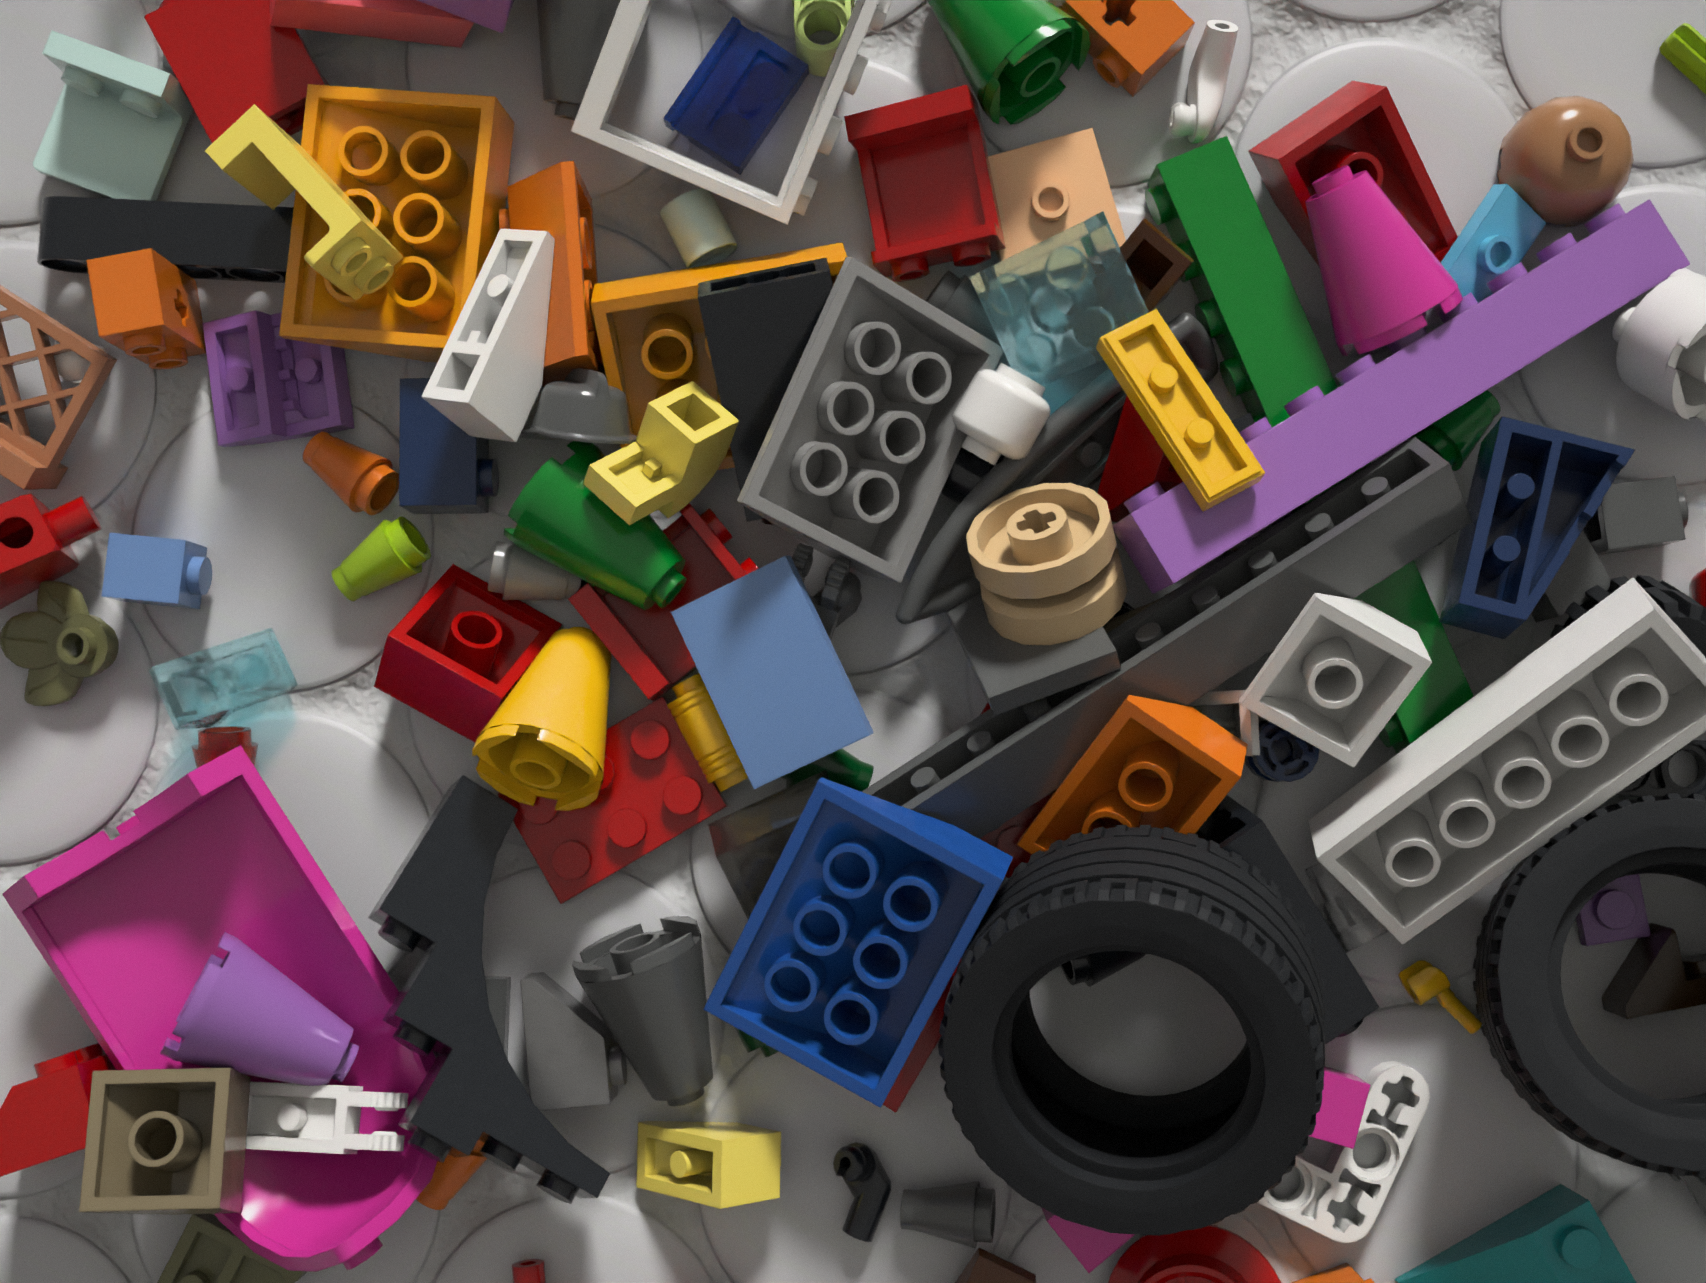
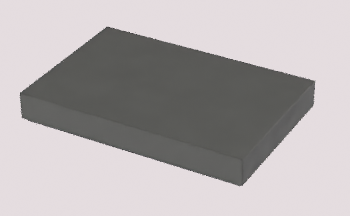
(1022, 673)

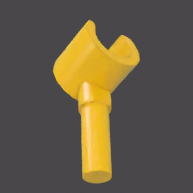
(1425, 982)

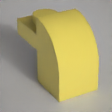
(670, 461)

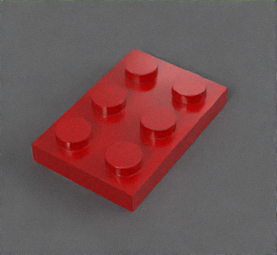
(645, 800)

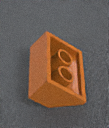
(561, 204)
(1145, 767)

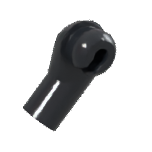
(868, 1185)

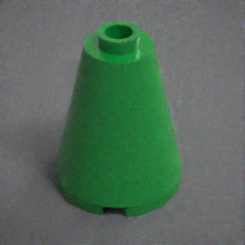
(1012, 51)
(585, 537)

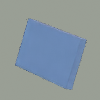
(772, 672)

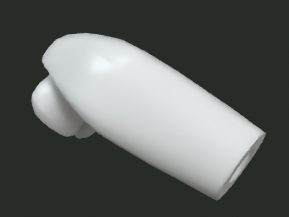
(1205, 83)

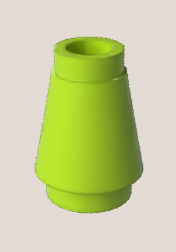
(382, 559)

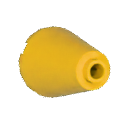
(552, 725)

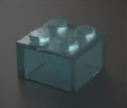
(1059, 299)

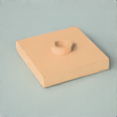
(1051, 189)

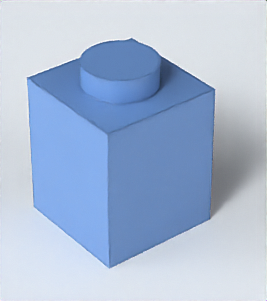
(156, 571)

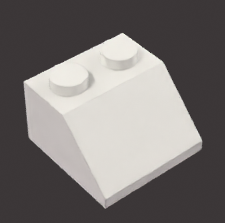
(1338, 675)

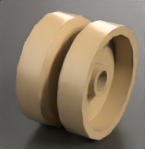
(1047, 563)

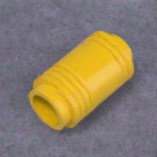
(706, 733)

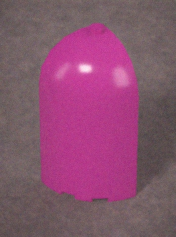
(132, 932)

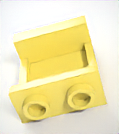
(272, 167)

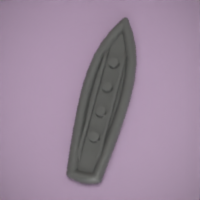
(1068, 450)

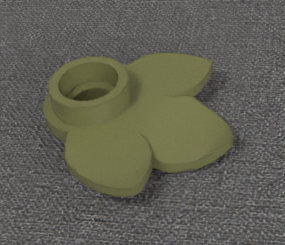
(51, 644)

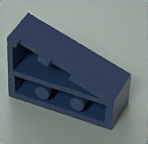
(1526, 511)

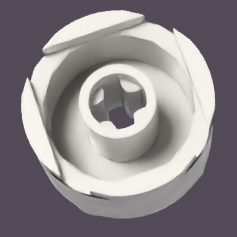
(1665, 345)

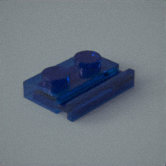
(736, 95)

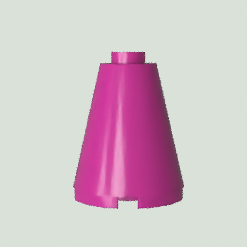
(1372, 264)

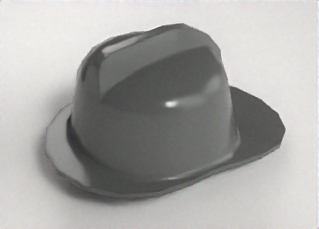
(582, 411)

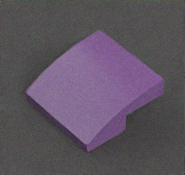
(273, 385)

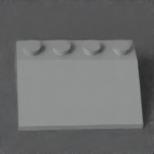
(868, 424)

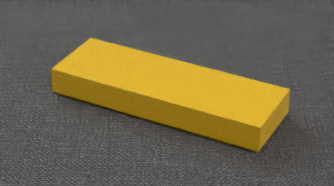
(1180, 410)

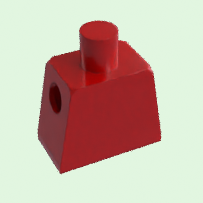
(38, 543)

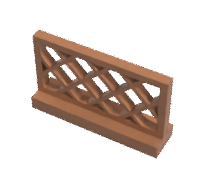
(21, 456)

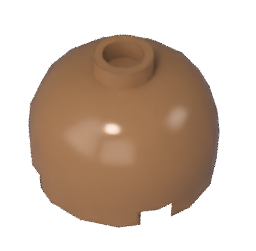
(1567, 159)

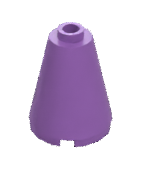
(259, 1023)

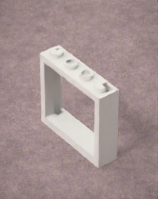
(817, 135)

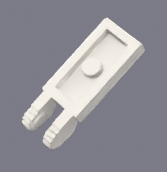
(317, 1118)

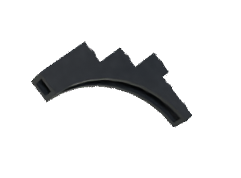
(445, 1007)

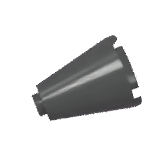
(569, 48)
(653, 1004)

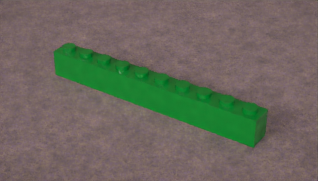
(1273, 360)

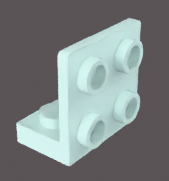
(112, 122)

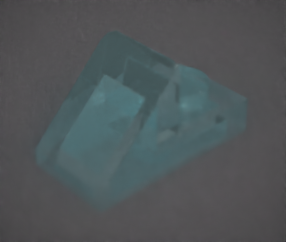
(215, 682)

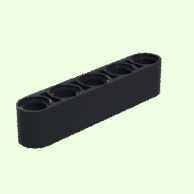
(195, 237)

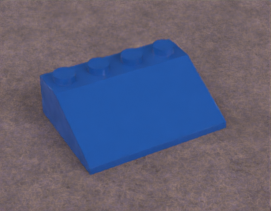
(857, 936)

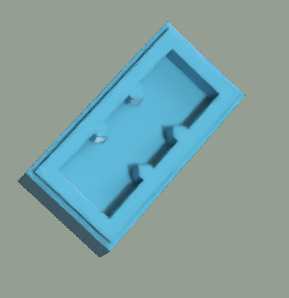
(1492, 241)

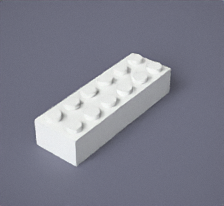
(1517, 763)

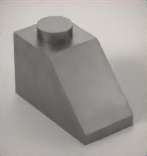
(567, 1049)

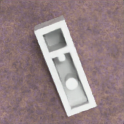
(499, 341)

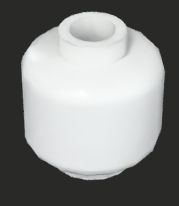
(1001, 414)

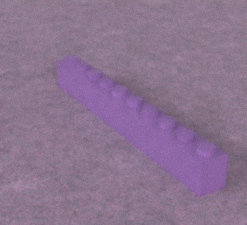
(1408, 390)

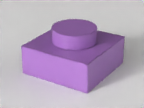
(1614, 913)

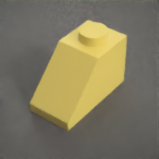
(709, 1161)

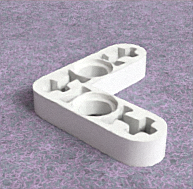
(1324, 1184)

